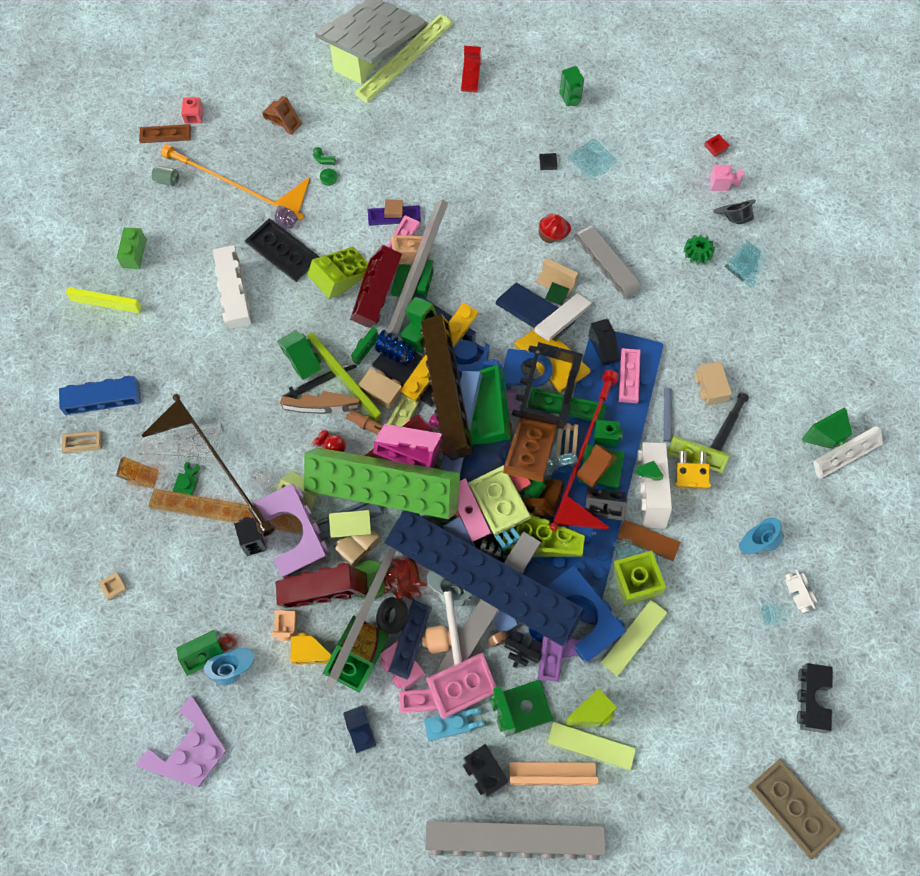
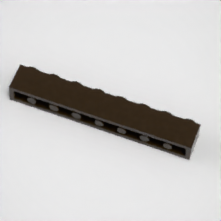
(446, 388)

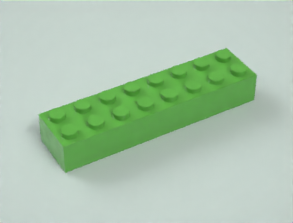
(382, 482)

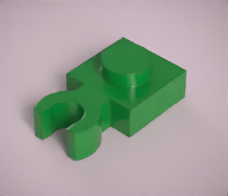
(187, 482)

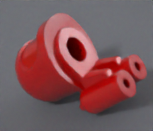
(331, 442)

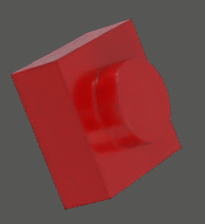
(716, 145)

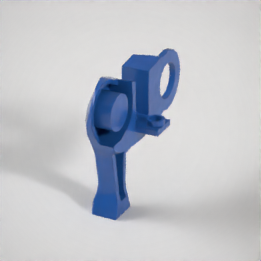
(474, 357)

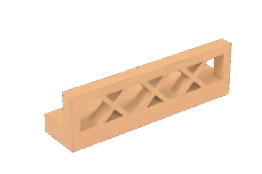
(552, 774)

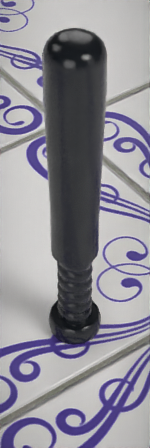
(724, 432)

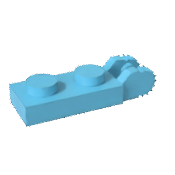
(452, 725)

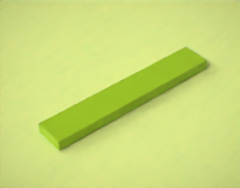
(345, 378)

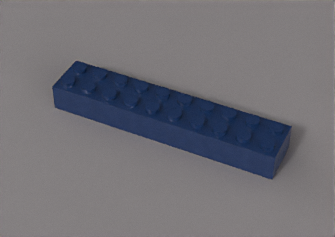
(485, 577)

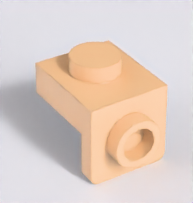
(285, 624)

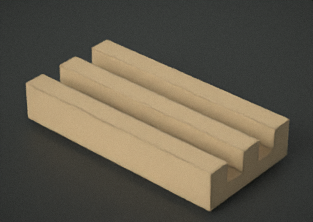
(568, 428)
(97, 446)

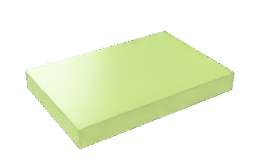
(499, 500)

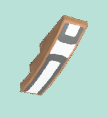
(327, 403)

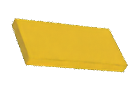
(560, 368)

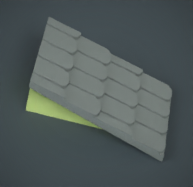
(366, 35)

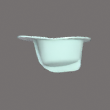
(442, 585)

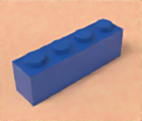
(99, 395)

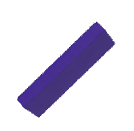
(377, 217)

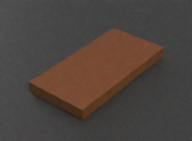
(530, 449)

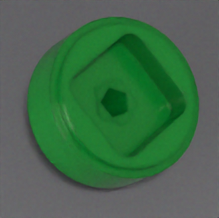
(328, 177)

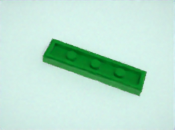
(552, 402)

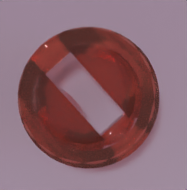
(223, 641)

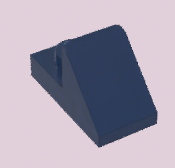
(359, 729)

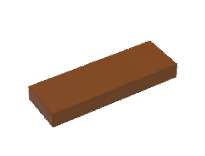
(165, 133)
(649, 540)

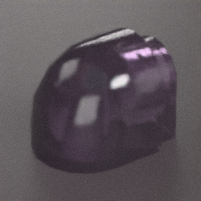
(285, 217)

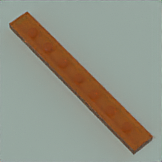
(216, 509)

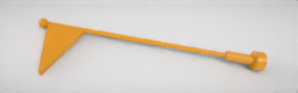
(291, 200)

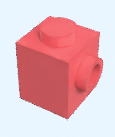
(192, 110)

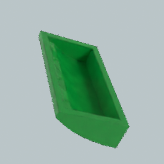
(491, 412)

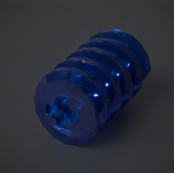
(393, 349)

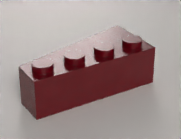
(375, 286)
(321, 586)

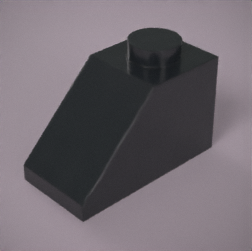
(604, 341)

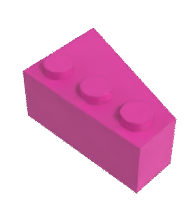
(407, 445)

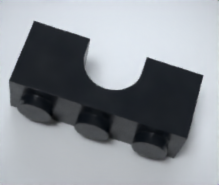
(812, 716)

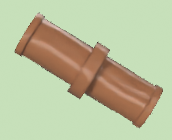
(364, 421)

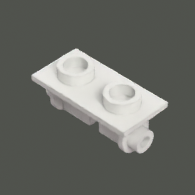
(798, 583)

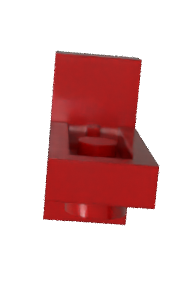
(471, 69)

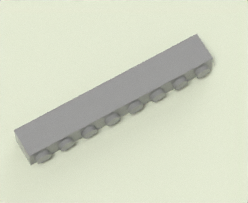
(515, 838)

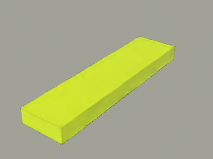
(103, 300)

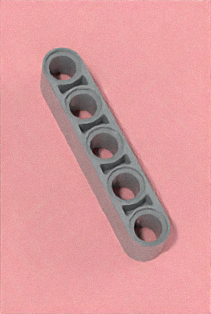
(608, 261)

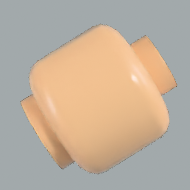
(437, 639)

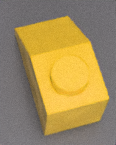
(307, 650)

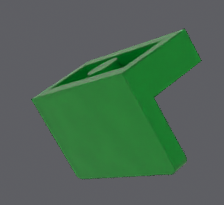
(198, 651)

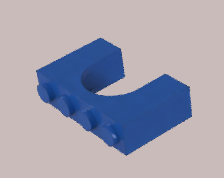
(607, 626)

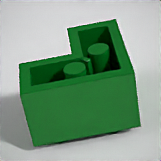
(417, 311)
(299, 352)

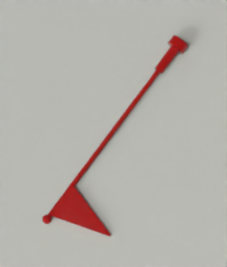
(569, 511)

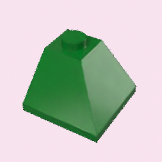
(830, 431)

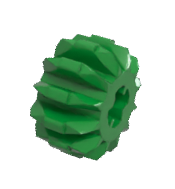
(699, 249)

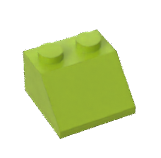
(638, 578)
(593, 712)

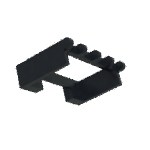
(556, 353)

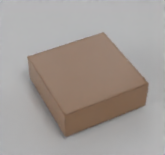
(393, 208)

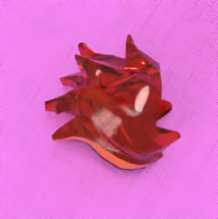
(403, 579)

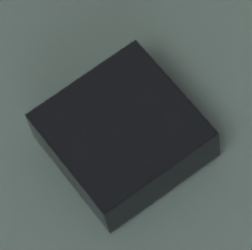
(548, 161)

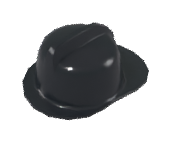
(739, 212)

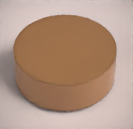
(498, 638)

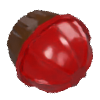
(553, 228)

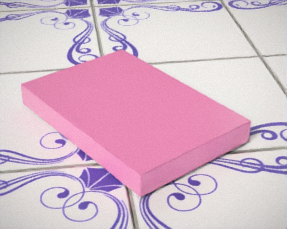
(461, 685)

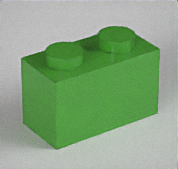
(131, 248)

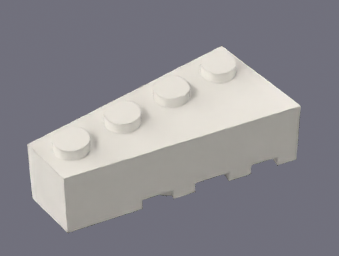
(231, 287)
(655, 495)

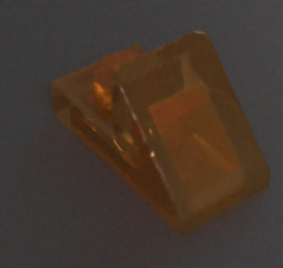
(137, 473)

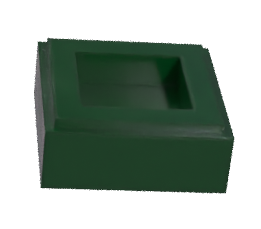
(557, 294)

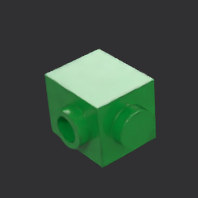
(607, 433)

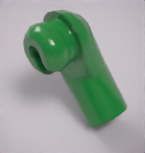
(321, 158)

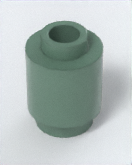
(165, 175)

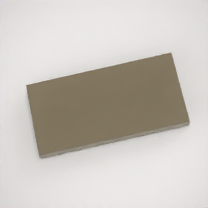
(795, 809)

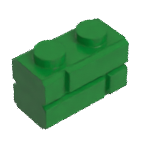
(571, 86)

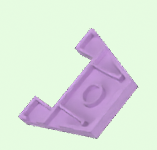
(195, 754)

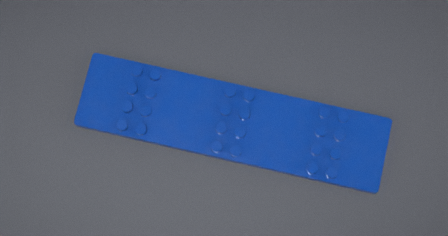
(632, 418)

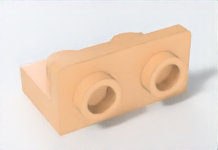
(407, 246)

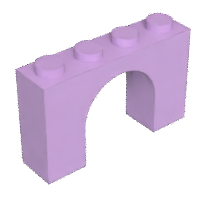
(311, 548)

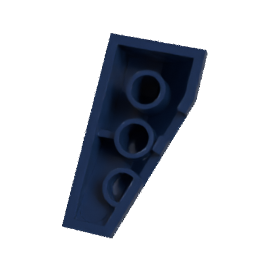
(484, 460)

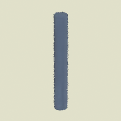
(667, 414)

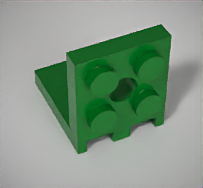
(511, 717)

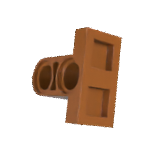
(283, 114)
(596, 465)

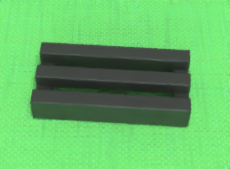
(484, 541)

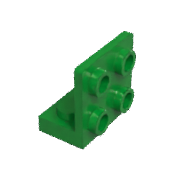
(423, 284)

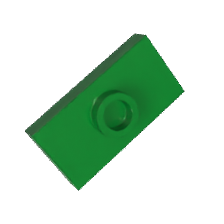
(364, 346)

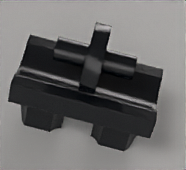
(531, 653)

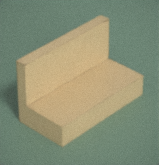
(558, 274)

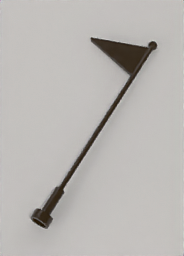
(178, 416)

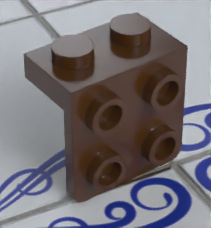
(547, 502)

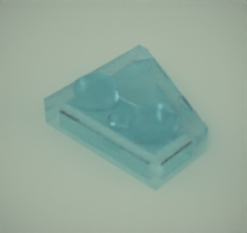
(745, 263)

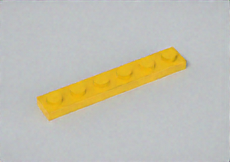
(419, 378)

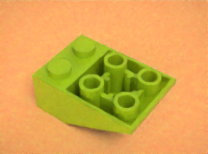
(337, 271)

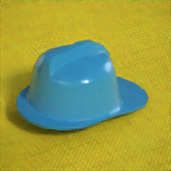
(764, 536)
(228, 666)

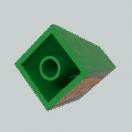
(361, 657)

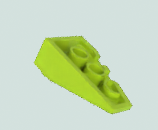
(555, 543)

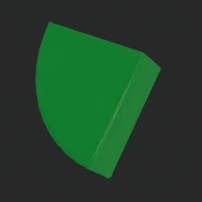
(650, 471)

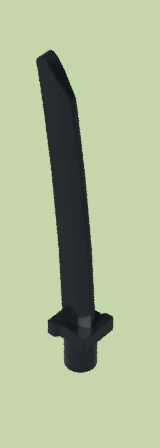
(293, 393)

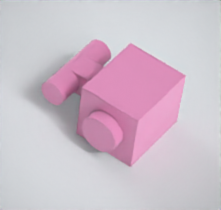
(722, 177)

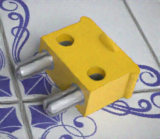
(692, 476)

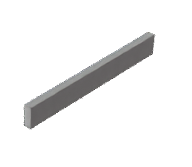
(417, 267)
(484, 613)
(350, 640)

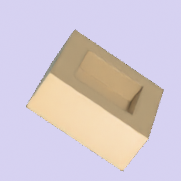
(112, 586)

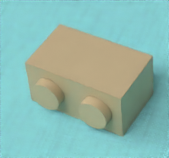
(713, 383)
(380, 388)

